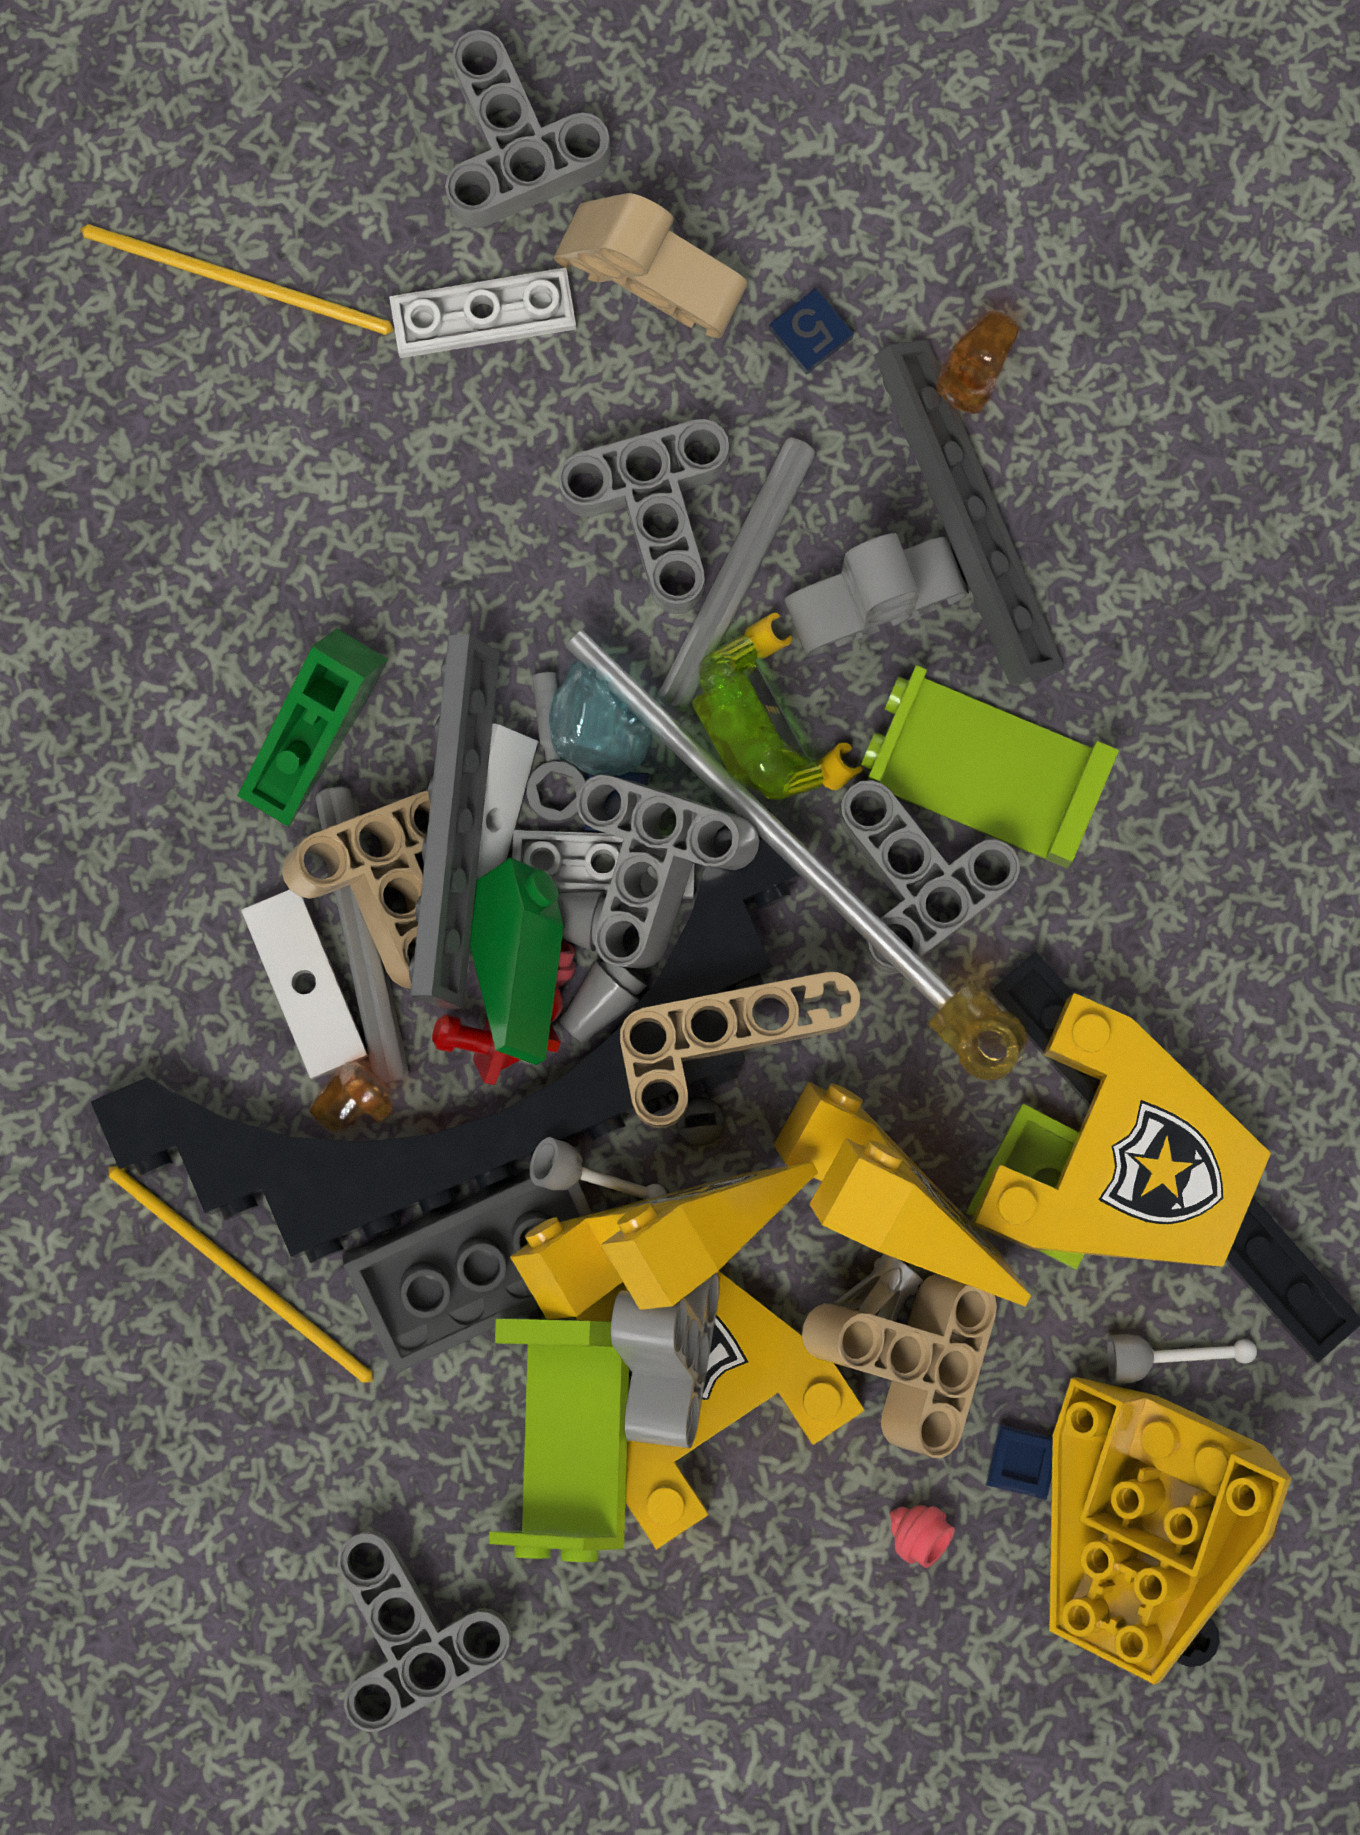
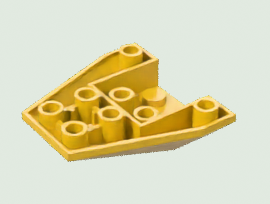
(1150, 1522)

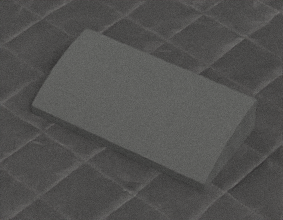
(454, 1269)

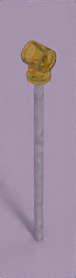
(960, 1014)

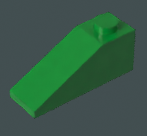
(311, 724)
(517, 955)

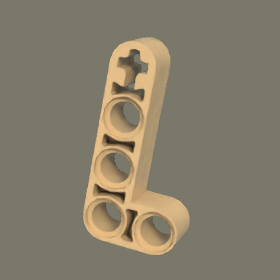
(741, 1032)

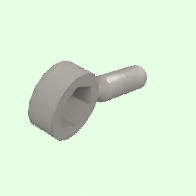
(544, 688)

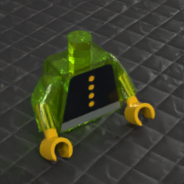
(751, 725)

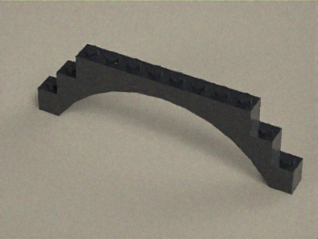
(340, 1187)

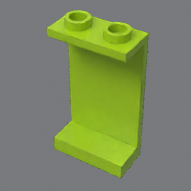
(988, 769)
(571, 1440)

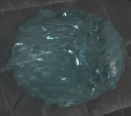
(594, 726)

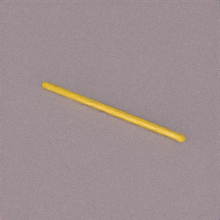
(237, 279)
(241, 1274)

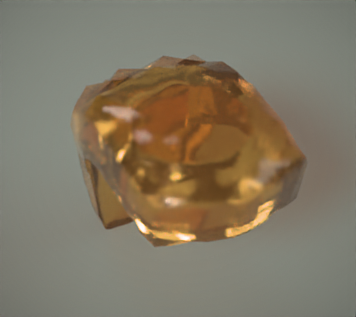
(976, 362)
(350, 1094)

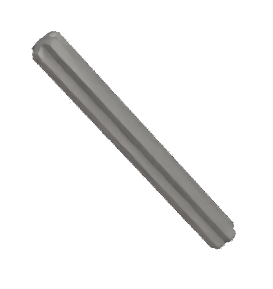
(737, 572)
(367, 969)

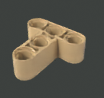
(631, 244)
(370, 875)
(929, 1360)

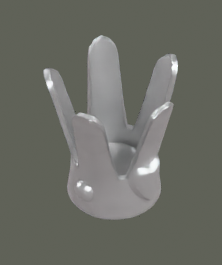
(885, 1288)

